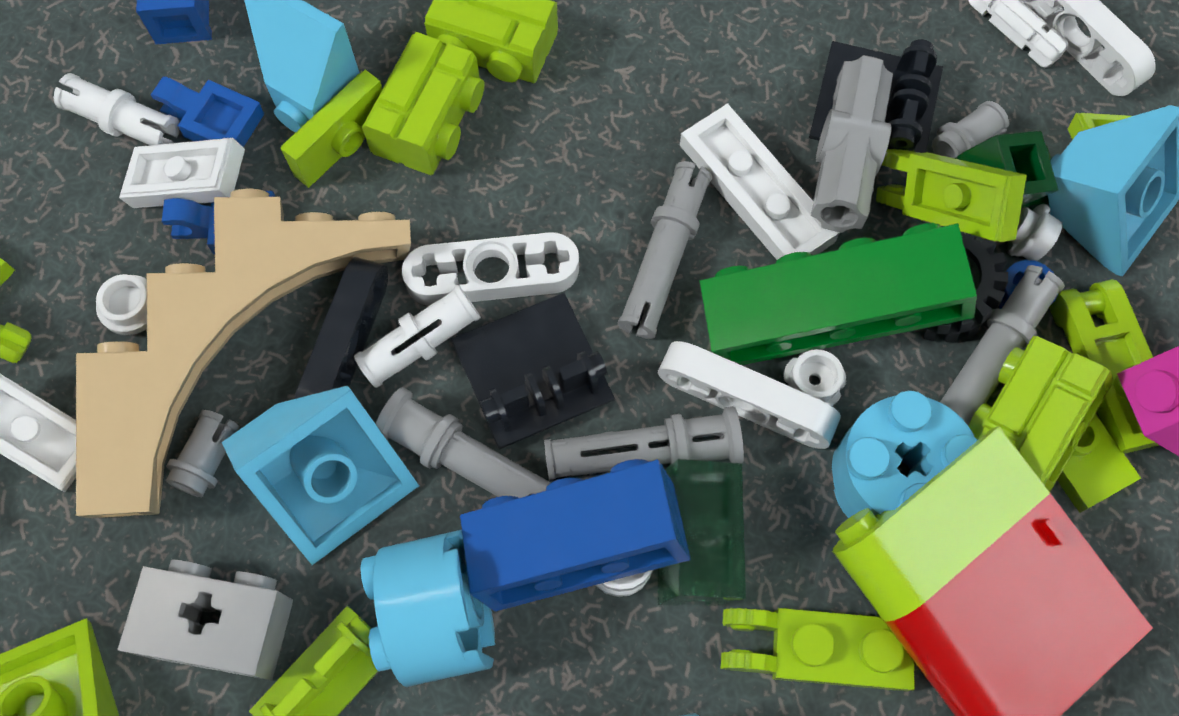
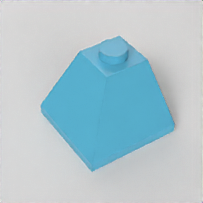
(301, 57)
(1118, 185)
(319, 468)

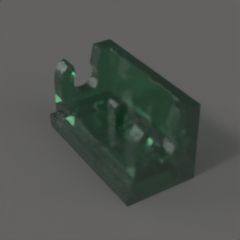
(713, 525)

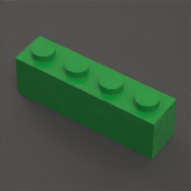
(840, 295)

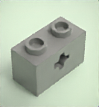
(168, 614)

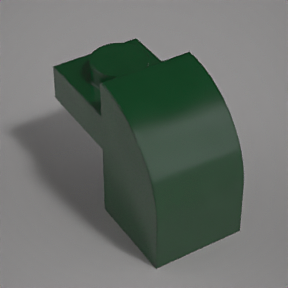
(1021, 154)

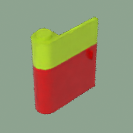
(992, 587)

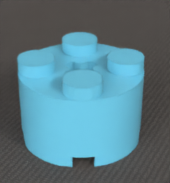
(892, 432)
(425, 611)

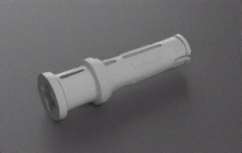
(442, 442)
(565, 458)

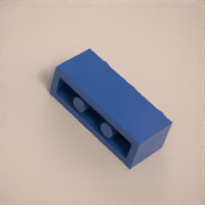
(573, 535)

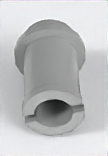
(975, 128)
(201, 455)

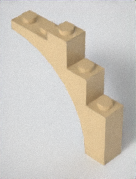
(134, 397)

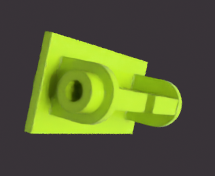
(325, 674)

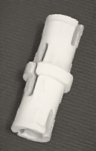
(115, 111)
(382, 361)

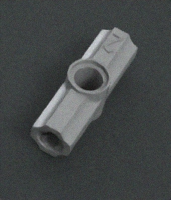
(852, 145)

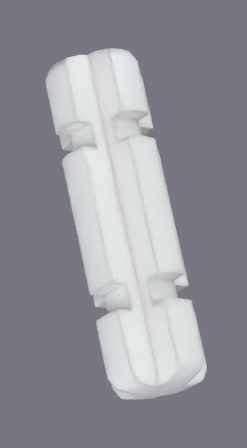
(1024, 29)

